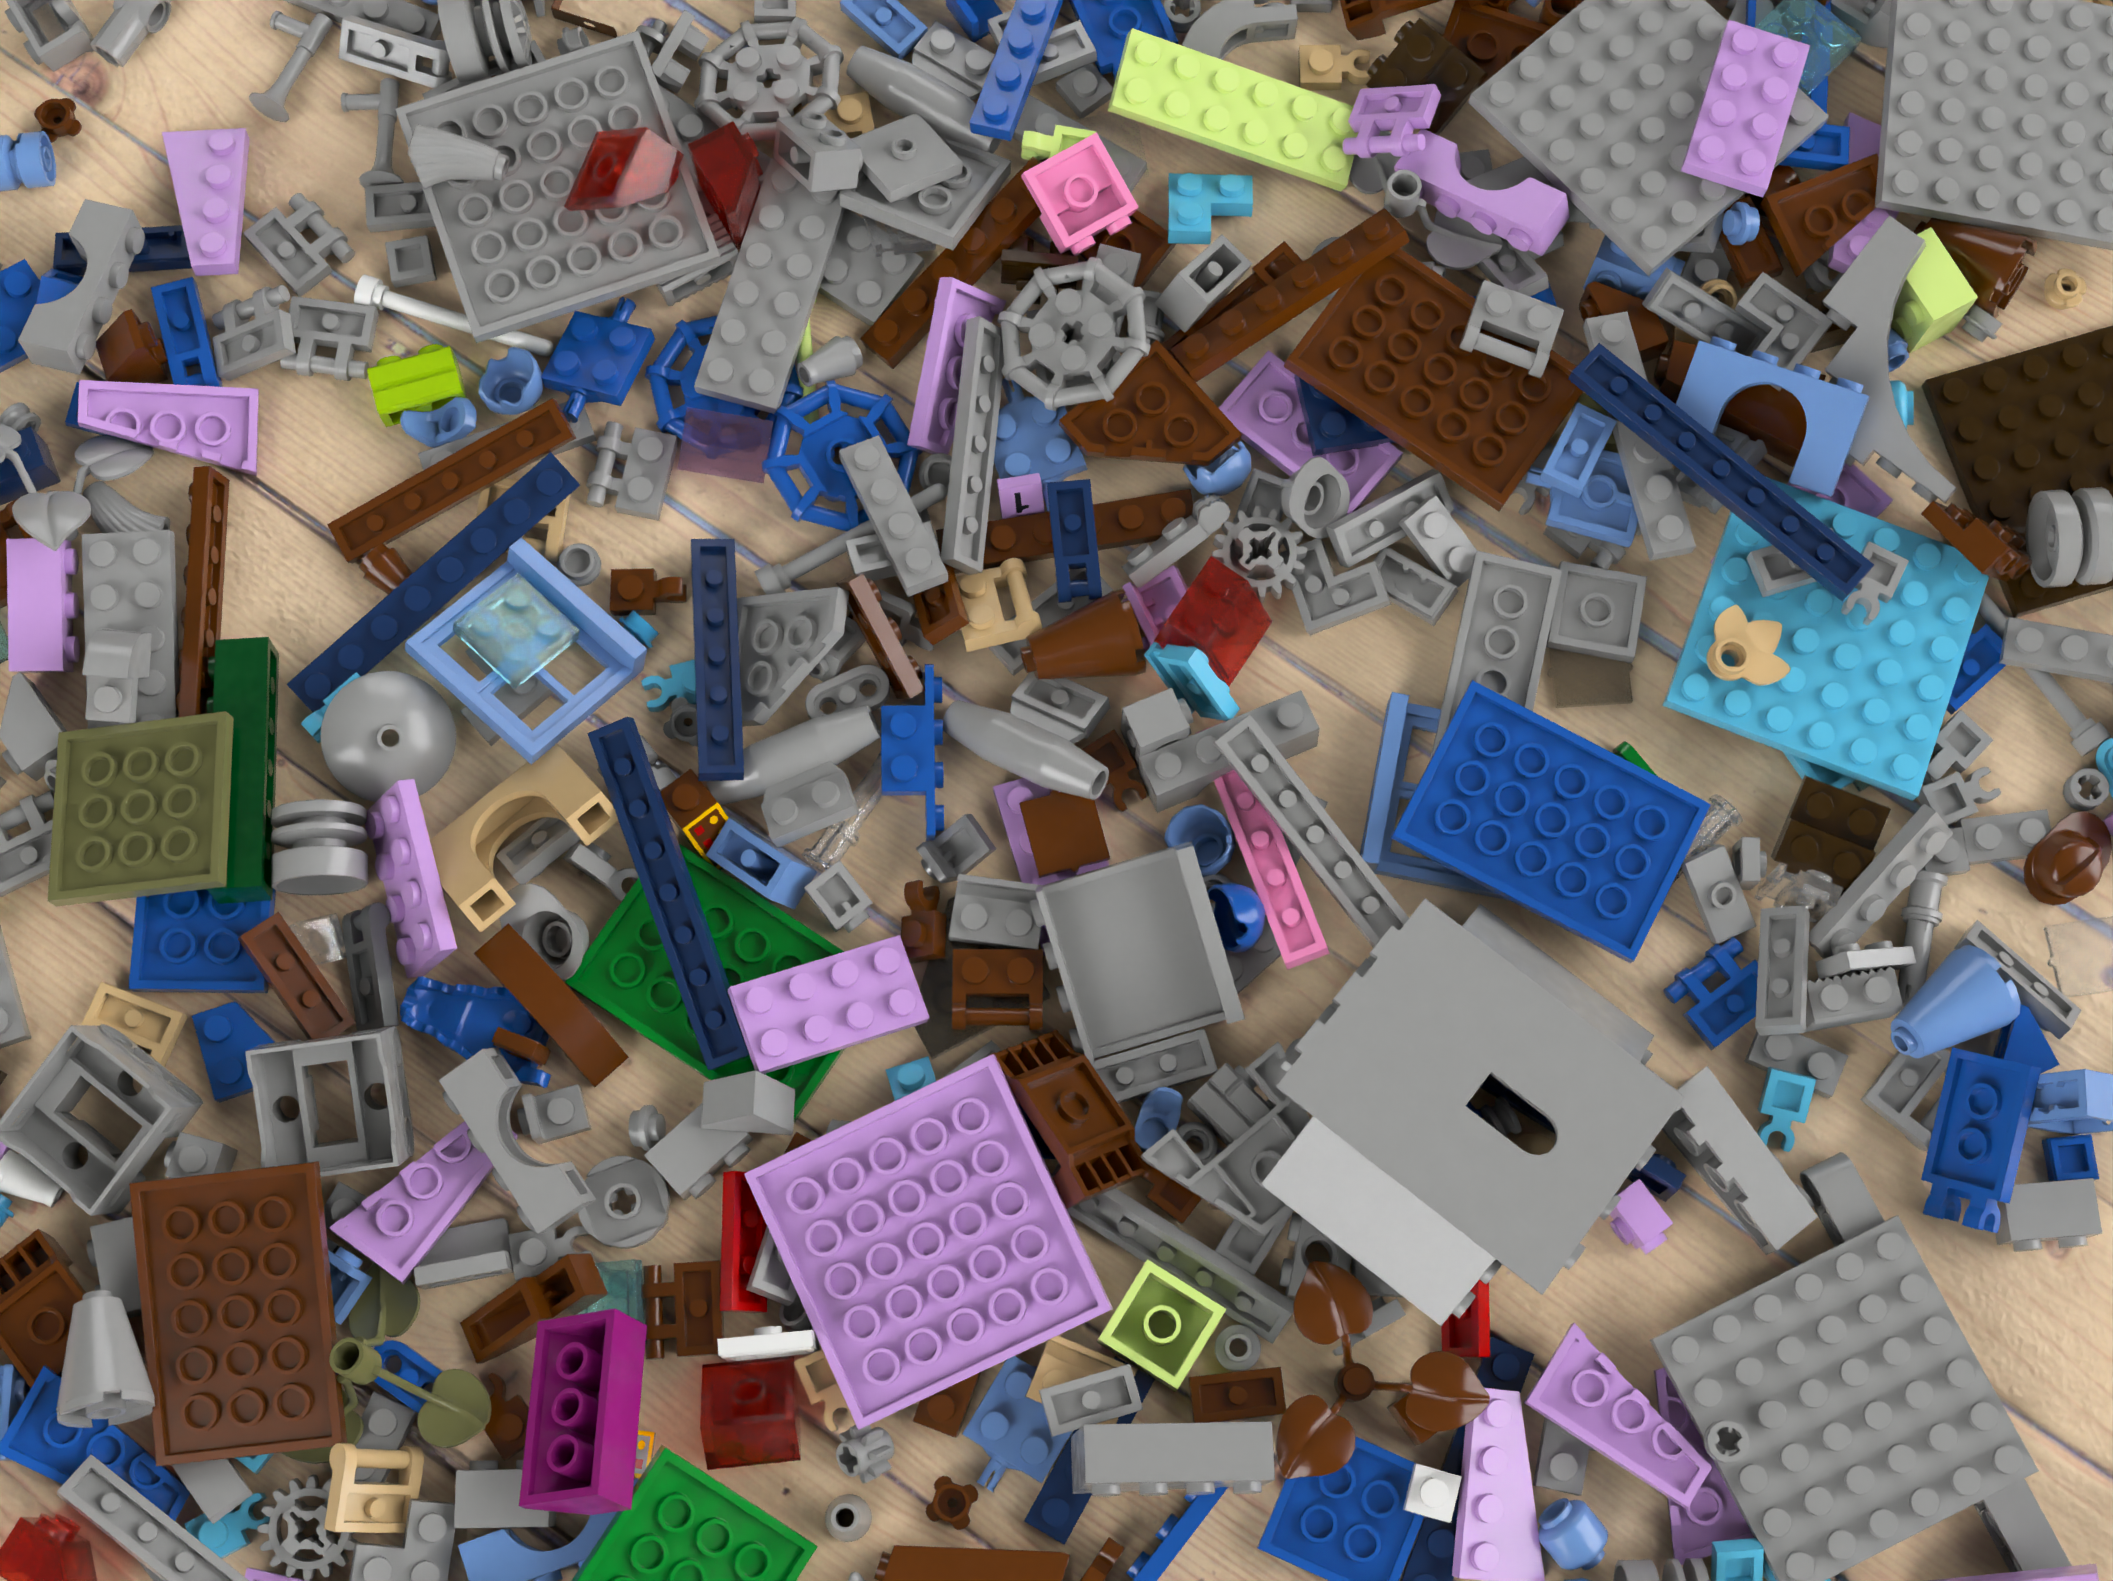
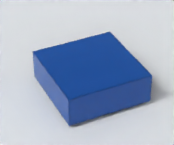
(2070, 1158)

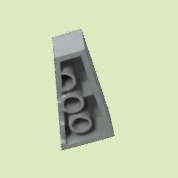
(1737, 1163)
(1172, 1457)

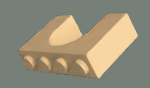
(468, 845)

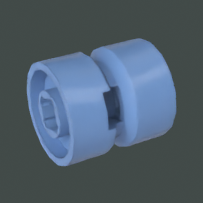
(26, 161)

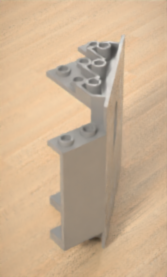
(1415, 1175)

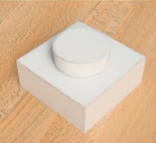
(1432, 1493)

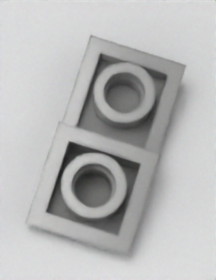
(214, 1486)

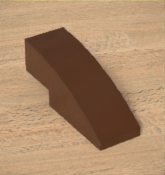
(514, 1314)

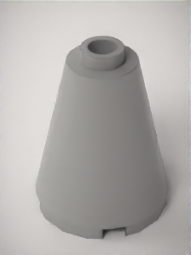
(102, 1366)

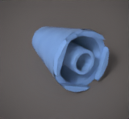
(1956, 1004)

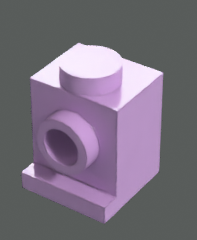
(1639, 1218)

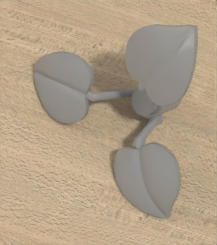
(1452, 240)
(59, 514)

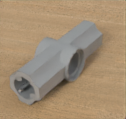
(129, 27)

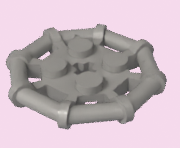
(765, 62)
(1066, 311)

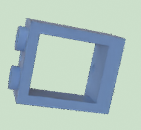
(2073, 1102)

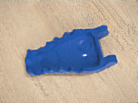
(467, 1019)

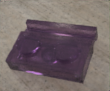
(724, 445)

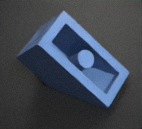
(761, 864)

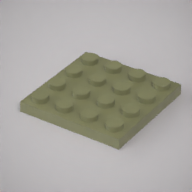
(141, 809)

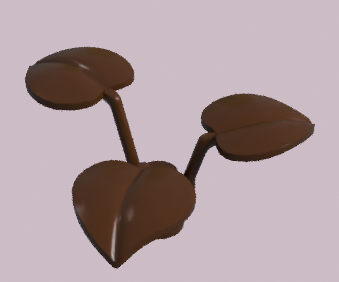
(1311, 1434)

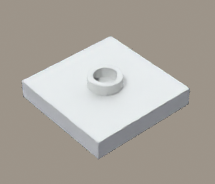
(768, 1343)

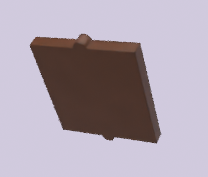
(1063, 832)

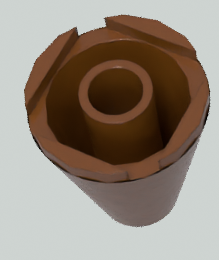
(1986, 258)
(1087, 642)

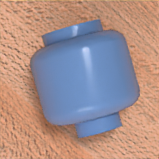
(1572, 1534)

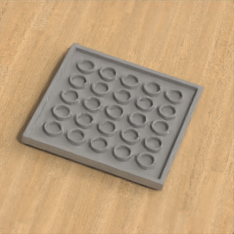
(1611, 112)
(2001, 116)
(513, 240)
(1852, 1401)

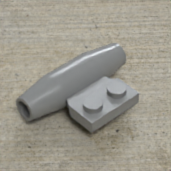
(938, 84)
(1037, 734)
(801, 773)

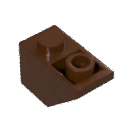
(1646, 325)
(132, 351)

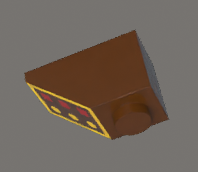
(694, 812)

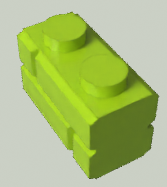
(415, 382)

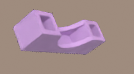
(1523, 214)

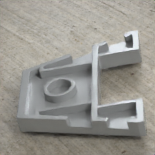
(1236, 1174)

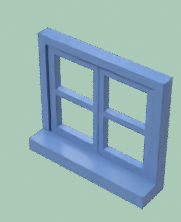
(599, 636)
(1385, 796)

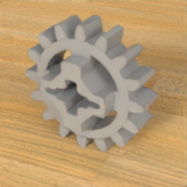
(1272, 537)
(294, 1513)

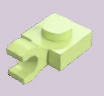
(1046, 146)

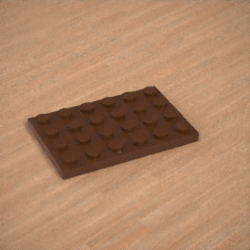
(1396, 362)
(237, 1313)

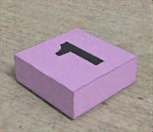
(1020, 495)

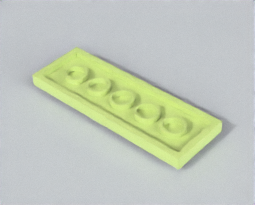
(1233, 109)

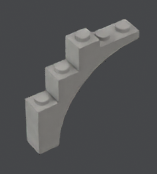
(1867, 302)

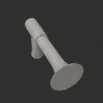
(273, 100)
(385, 103)

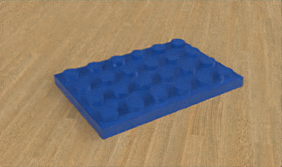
(1551, 821)

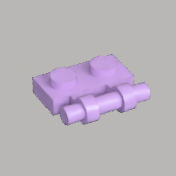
(1394, 110)

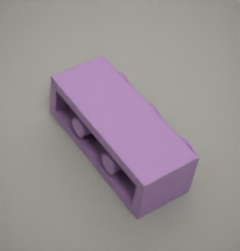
(41, 606)

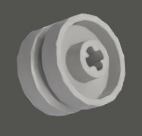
(2071, 537)

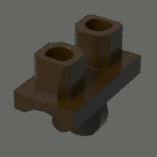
(1020, 261)

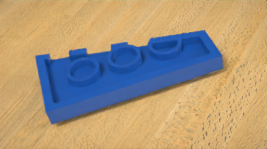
(58, 1450)

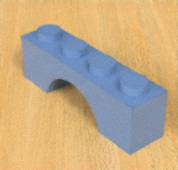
(507, 1558)

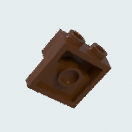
(1988, 546)

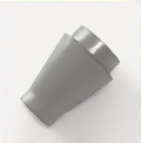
(832, 361)
(861, 1522)

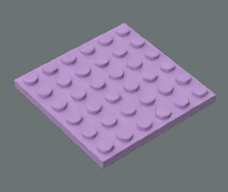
(927, 1241)

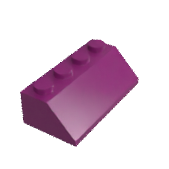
(584, 1414)

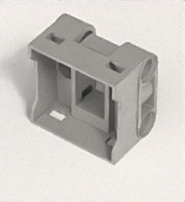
(382, 1131)
(52, 1135)

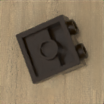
(1424, 59)
(1830, 832)

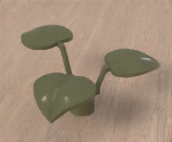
(458, 1400)

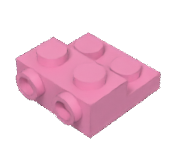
(1080, 195)

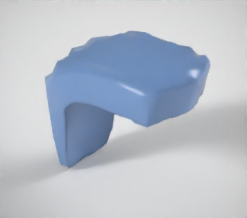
(442, 425)
(1157, 1116)

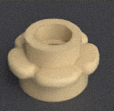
(2057, 296)

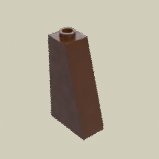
(1756, 411)
(970, 1564)

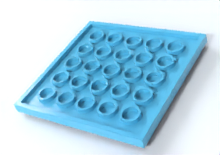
(1855, 691)

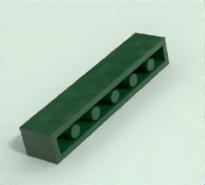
(247, 688)

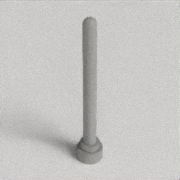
(779, 577)
(2085, 732)

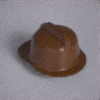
(2068, 859)

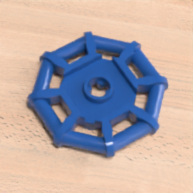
(662, 375)
(818, 448)

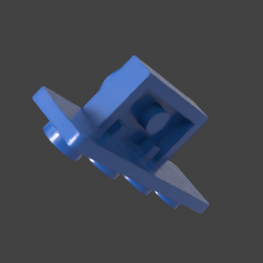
(909, 751)

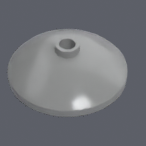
(383, 702)

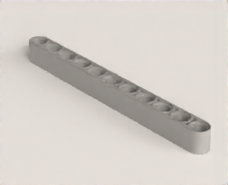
(2010, 1514)

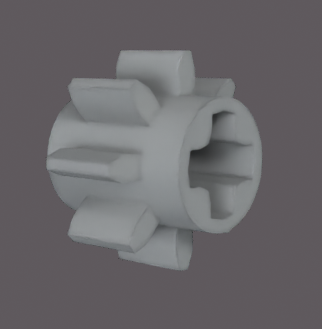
(865, 1452)

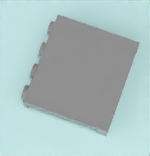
(1136, 951)

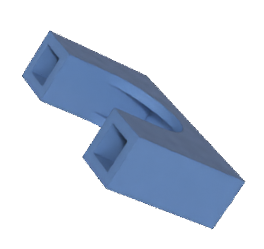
(1830, 409)

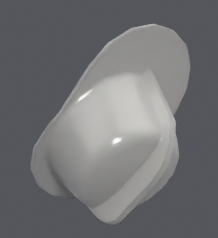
(1315, 497)
(548, 928)

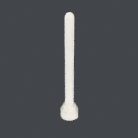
(372, 292)

